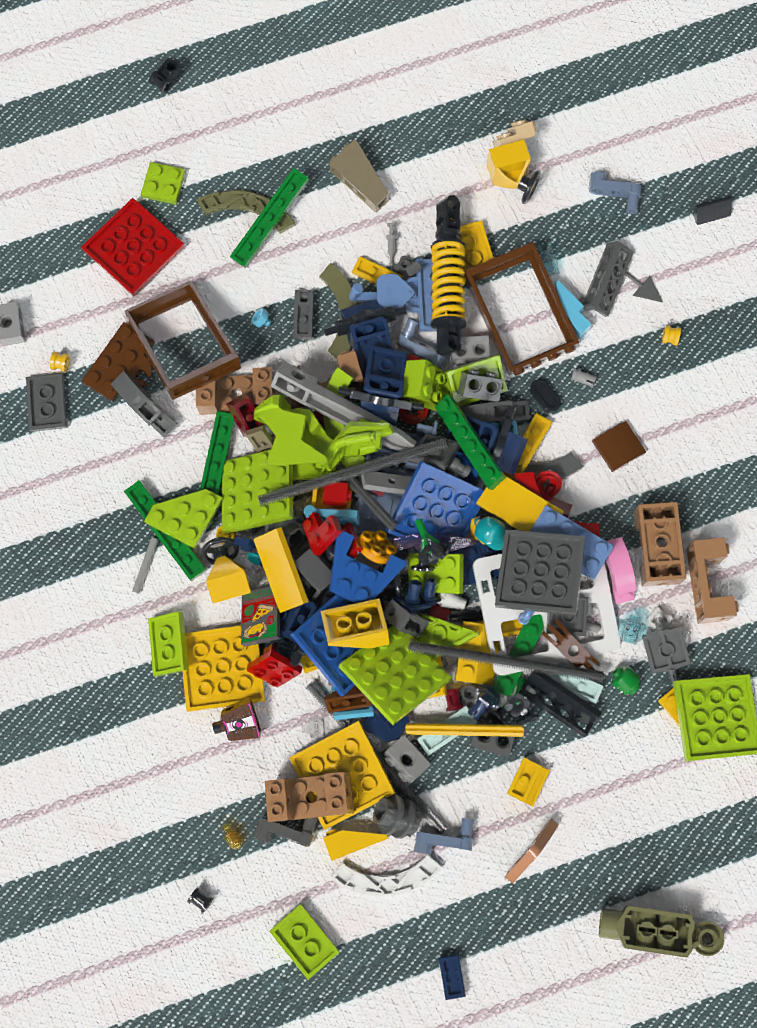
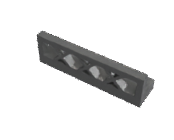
(604, 275)

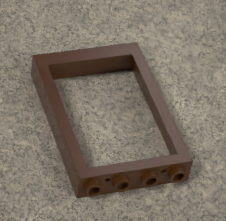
(504, 262)
(200, 376)

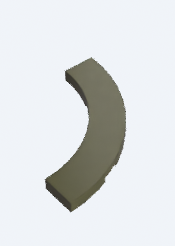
(241, 201)
(341, 289)

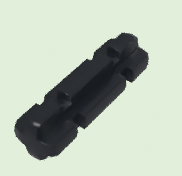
(466, 615)

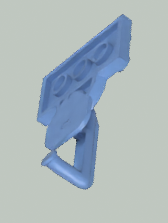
(398, 293)
(595, 549)

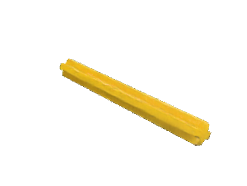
(464, 729)

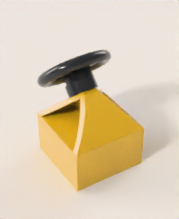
(510, 166)
(226, 577)

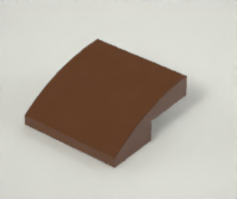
(618, 446)

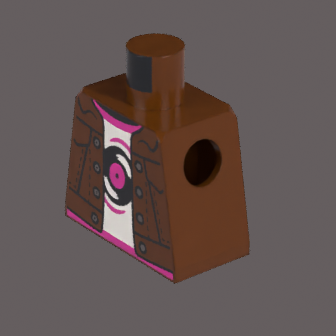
(239, 721)

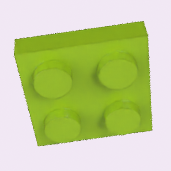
(163, 183)

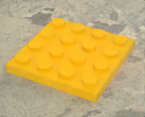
(218, 670)
(346, 752)

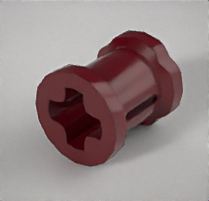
(453, 700)

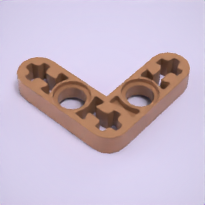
(533, 851)

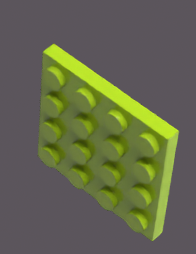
(243, 483)
(393, 676)
(716, 717)

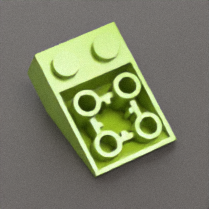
(424, 383)

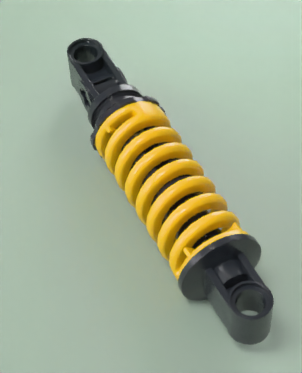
(447, 277)

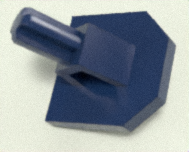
(382, 728)

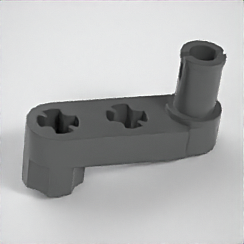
(302, 837)

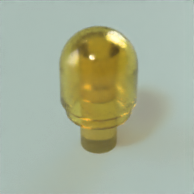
(232, 837)

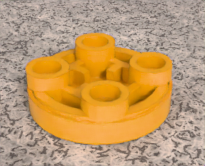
(376, 546)

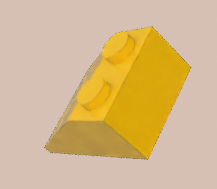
(356, 625)

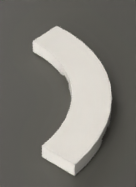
(386, 885)

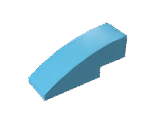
(573, 310)

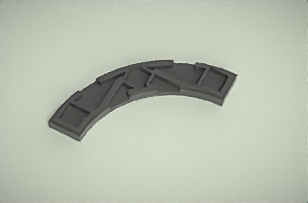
(564, 467)

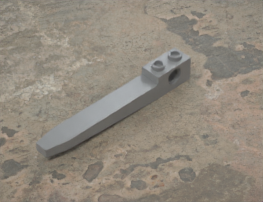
(306, 390)

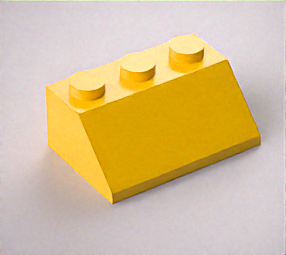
(472, 671)

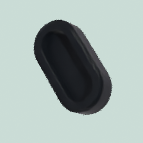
(545, 396)

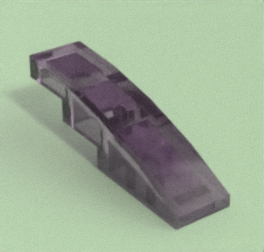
(415, 541)

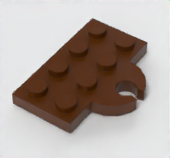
(119, 355)

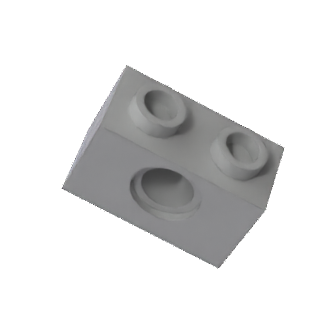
(15, 332)
(405, 748)

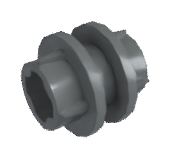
(292, 530)
(396, 816)

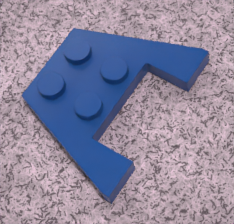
(356, 580)

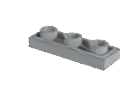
(385, 482)

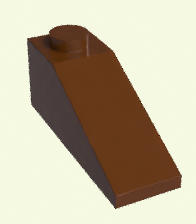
(351, 700)

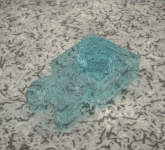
(549, 261)

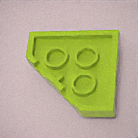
(185, 516)

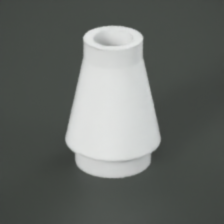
(452, 601)

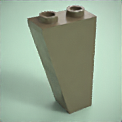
(359, 176)

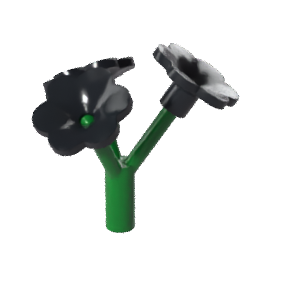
(429, 553)
(516, 705)

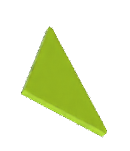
(445, 633)

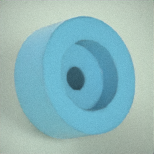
(260, 318)

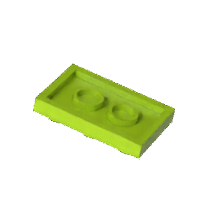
(484, 365)
(447, 572)
(168, 644)
(304, 941)

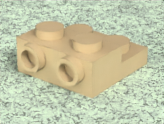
(519, 131)

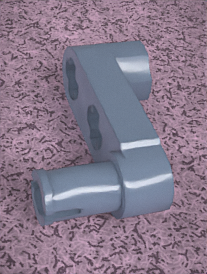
(600, 186)
(408, 341)
(425, 841)

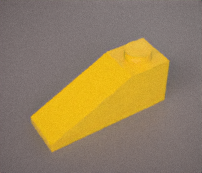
(348, 842)

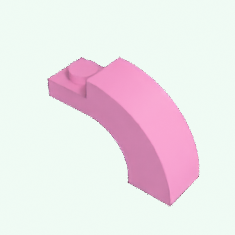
(621, 572)

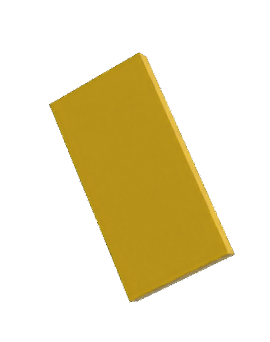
(514, 504)
(280, 570)

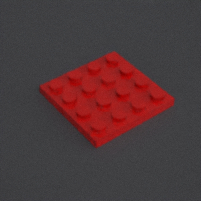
(133, 247)

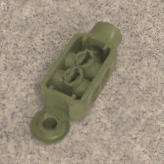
(659, 931)

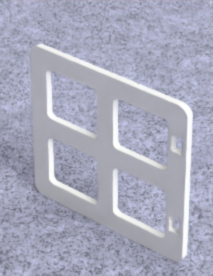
(493, 617)

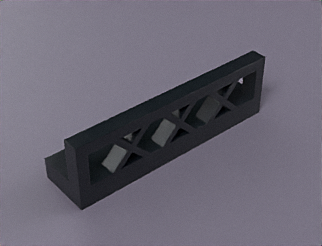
(561, 699)

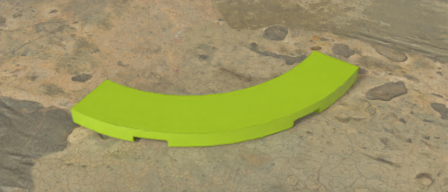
(333, 427)

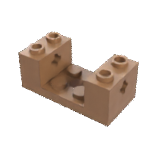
(348, 363)
(216, 394)
(699, 556)
(660, 564)
(288, 797)

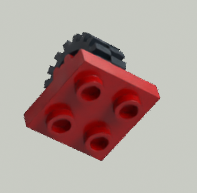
(274, 663)

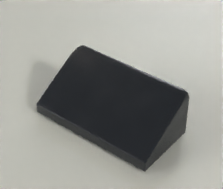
(713, 210)

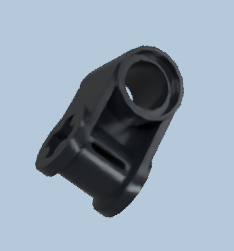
(164, 77)

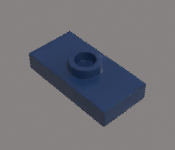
(452, 977)

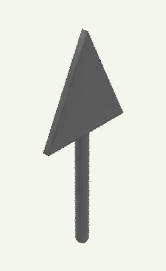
(646, 290)

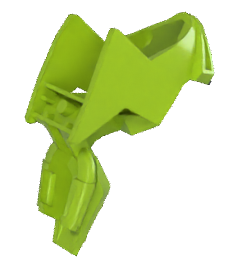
(305, 444)

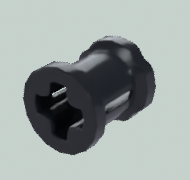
(198, 894)

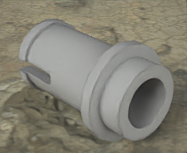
(583, 377)

